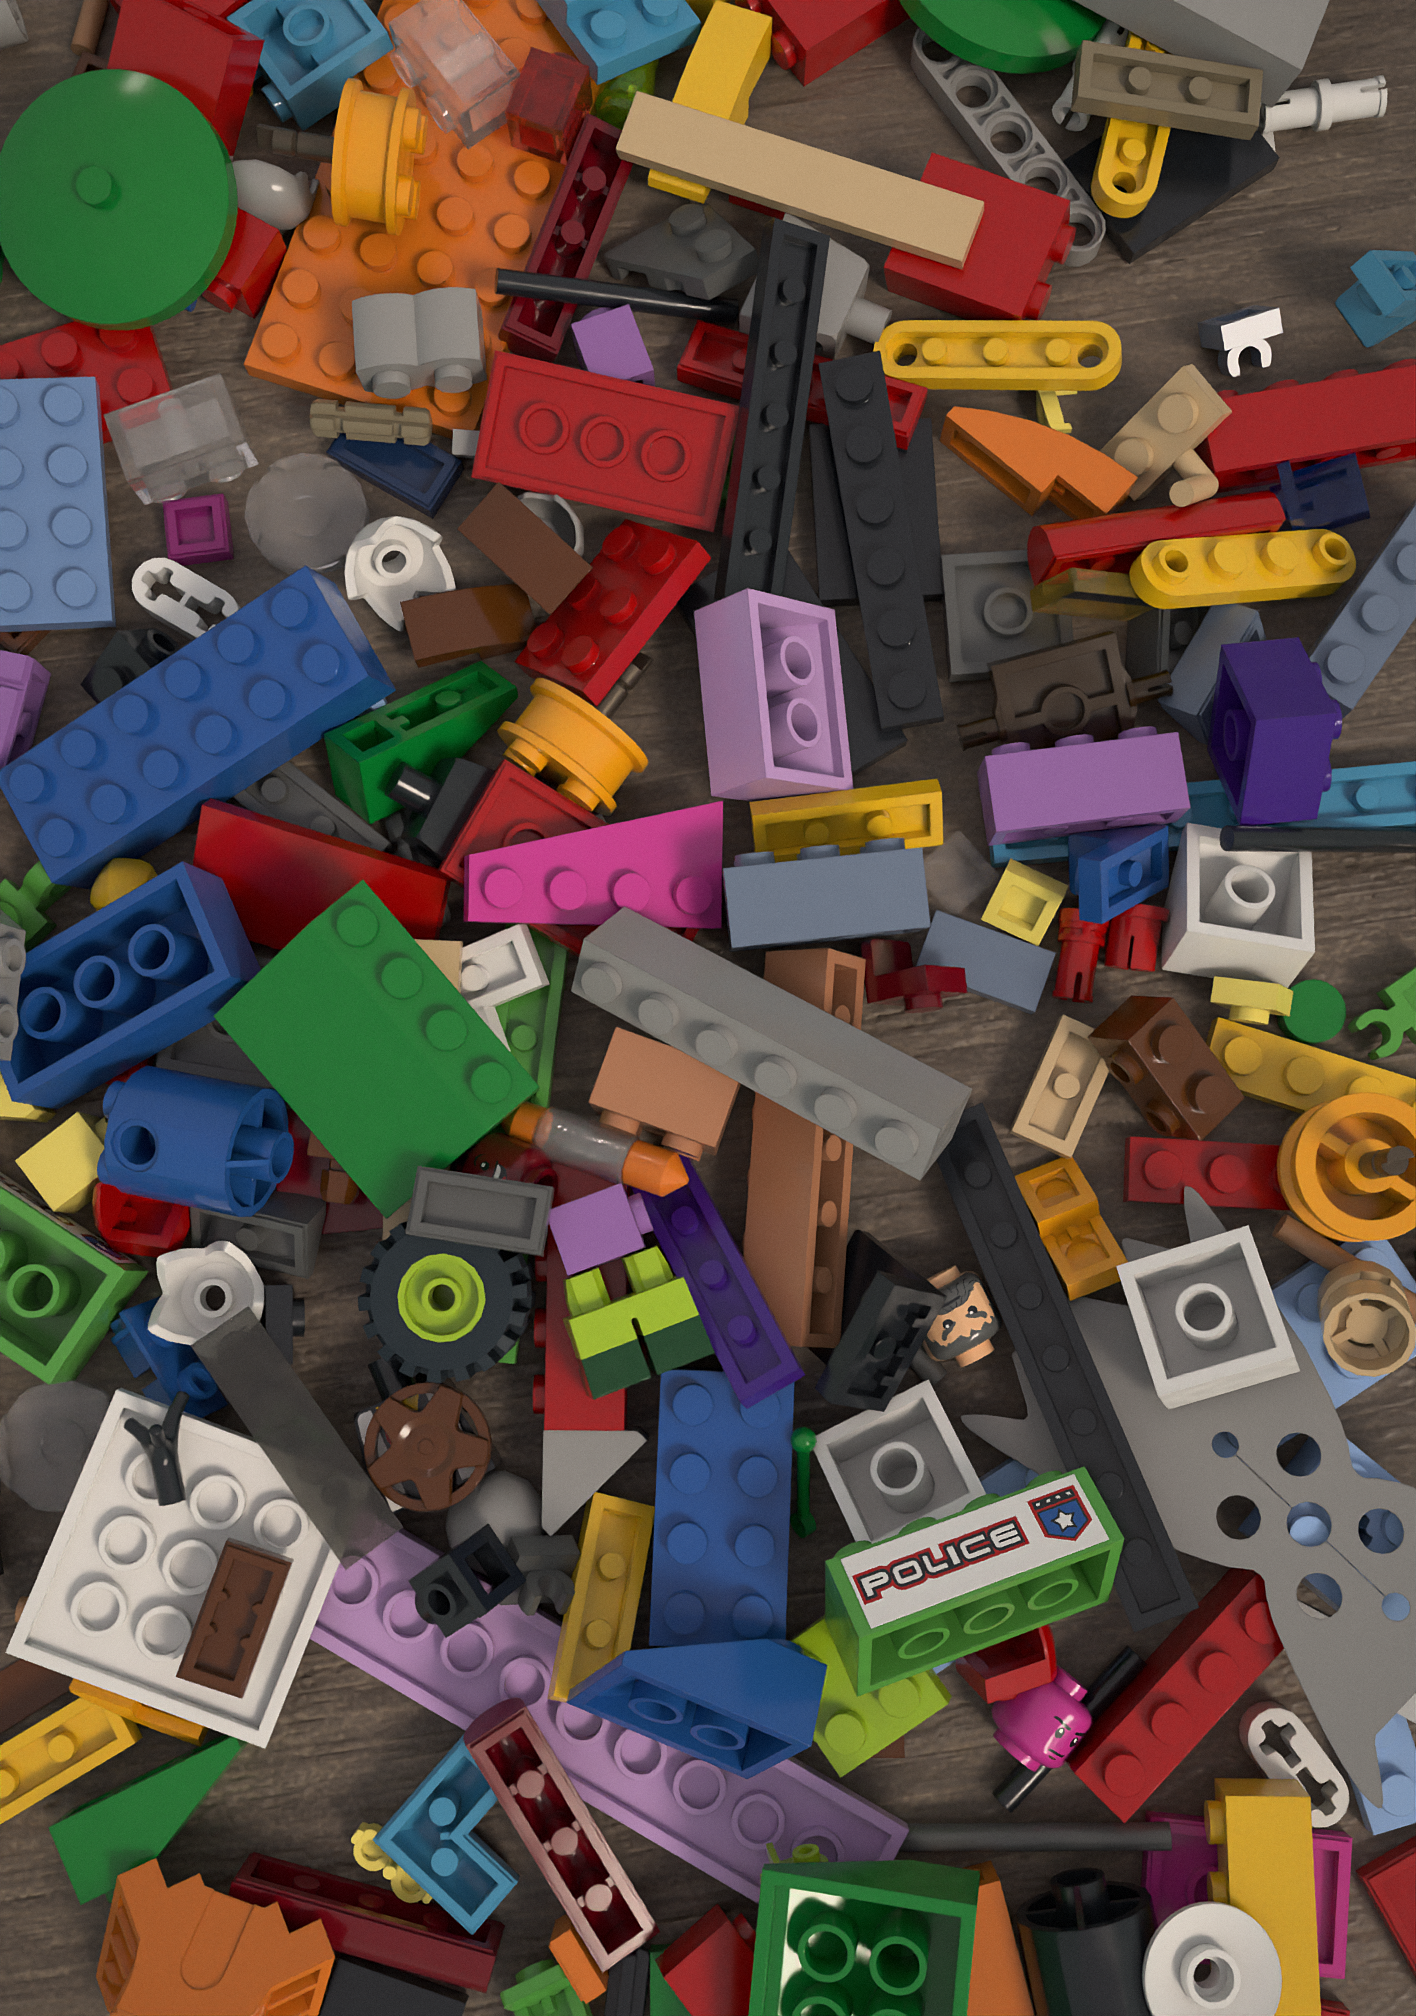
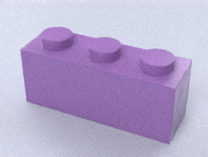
(1082, 786)

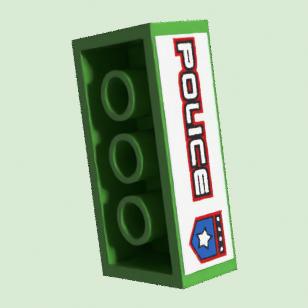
(56, 1286)
(970, 1578)

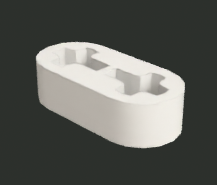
(193, 588)
(1305, 1755)

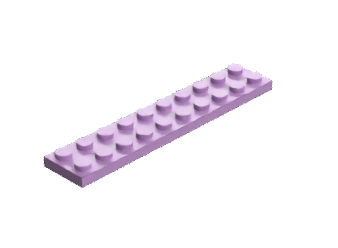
(652, 1788)

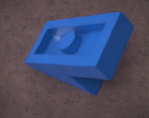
(1117, 869)

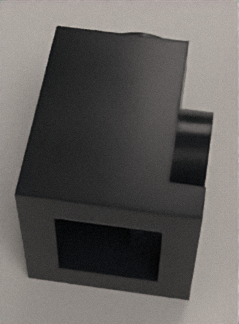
(450, 1591)

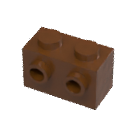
(1166, 1067)

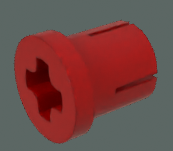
(1142, 925)

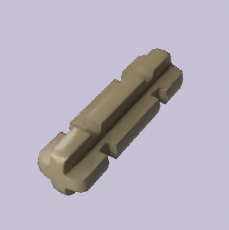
(370, 422)

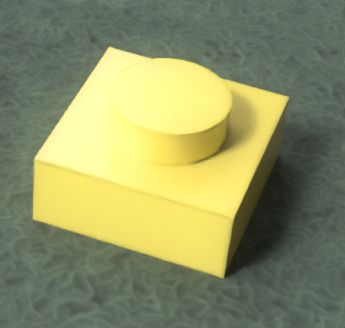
(1024, 902)
(1251, 1000)

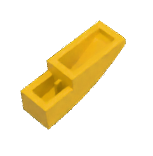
(720, 77)

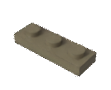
(1167, 90)

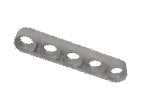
(1005, 114)

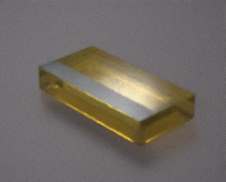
(1089, 595)

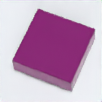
(198, 529)

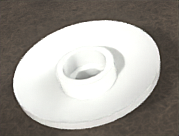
(1242, 1958)

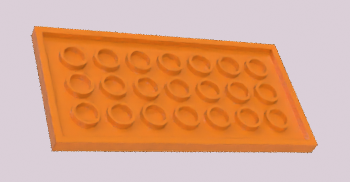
(473, 216)

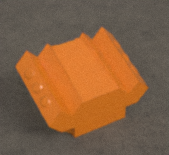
(206, 1953)

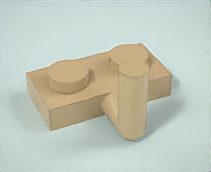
(1165, 438)

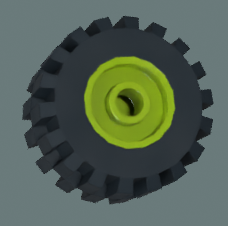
(445, 1304)

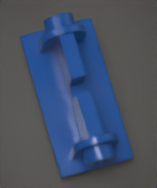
(172, 1363)

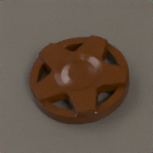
(427, 1446)

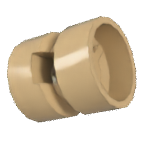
(1368, 1334)

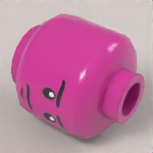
(1044, 1722)

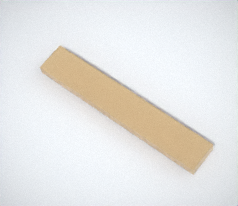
(800, 180)

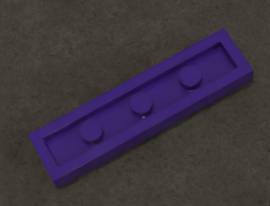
(723, 1290)

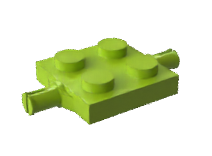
(858, 1727)

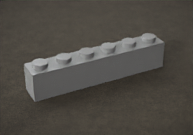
(771, 1041)

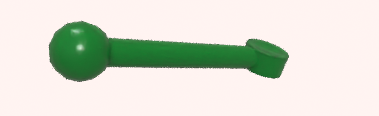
(803, 1441)

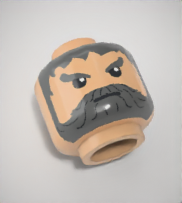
(964, 1320)

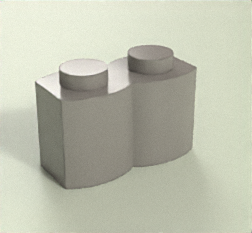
(419, 341)

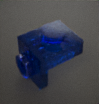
(1322, 494)

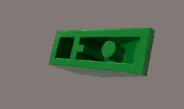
(417, 730)
(138, 1817)

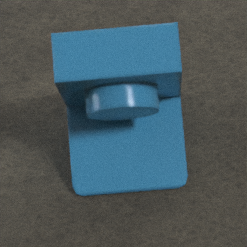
(1382, 296)

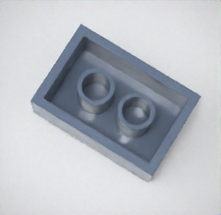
(825, 895)

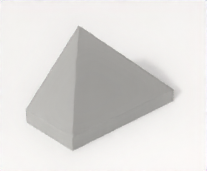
(578, 1465)

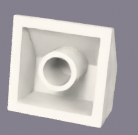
(1238, 911)

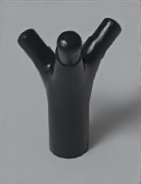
(162, 1451)

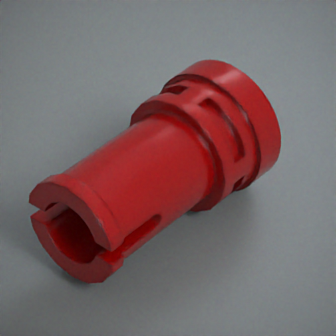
(1078, 956)

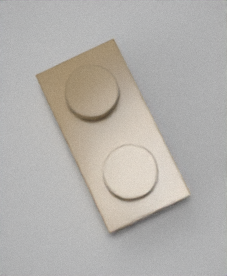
(1061, 1090)

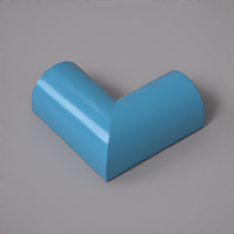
(436, 1841)

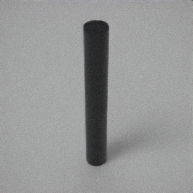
(1098, 1698)

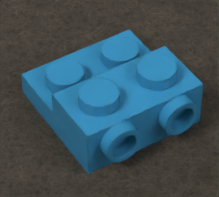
(622, 33)
(311, 51)

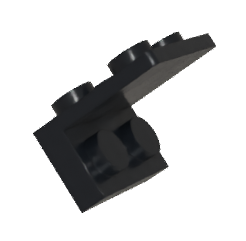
(882, 1326)

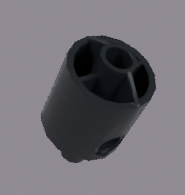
(1087, 1945)

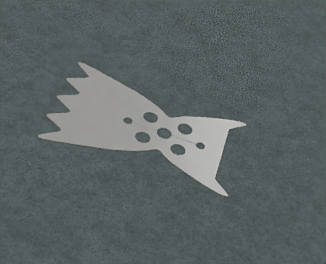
(1350, 1665)

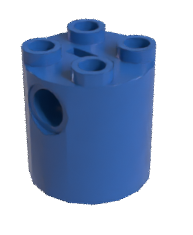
(195, 1140)

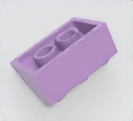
(772, 697)

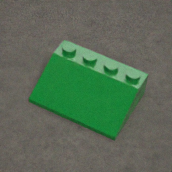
(375, 1048)
(864, 1939)

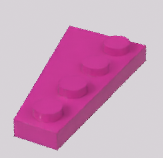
(652, 864)

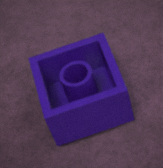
(1272, 731)

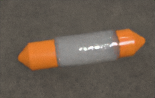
(597, 1149)

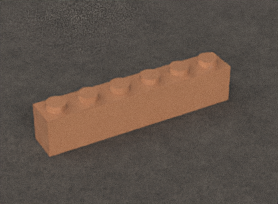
(803, 1172)

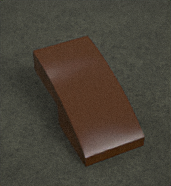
(525, 548)
(468, 622)

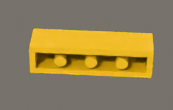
(1269, 1874)

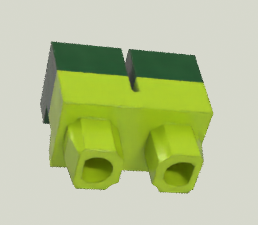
(603, 1329)

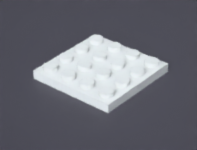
(134, 1574)

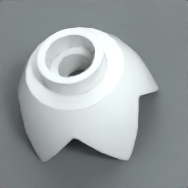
(413, 573)
(187, 1276)

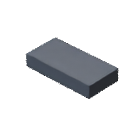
(993, 962)

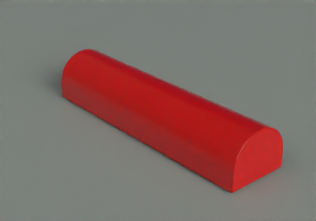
(1117, 539)

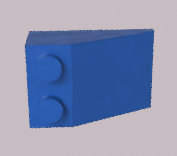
(716, 1701)

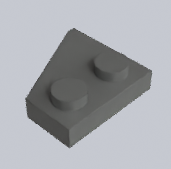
(687, 253)

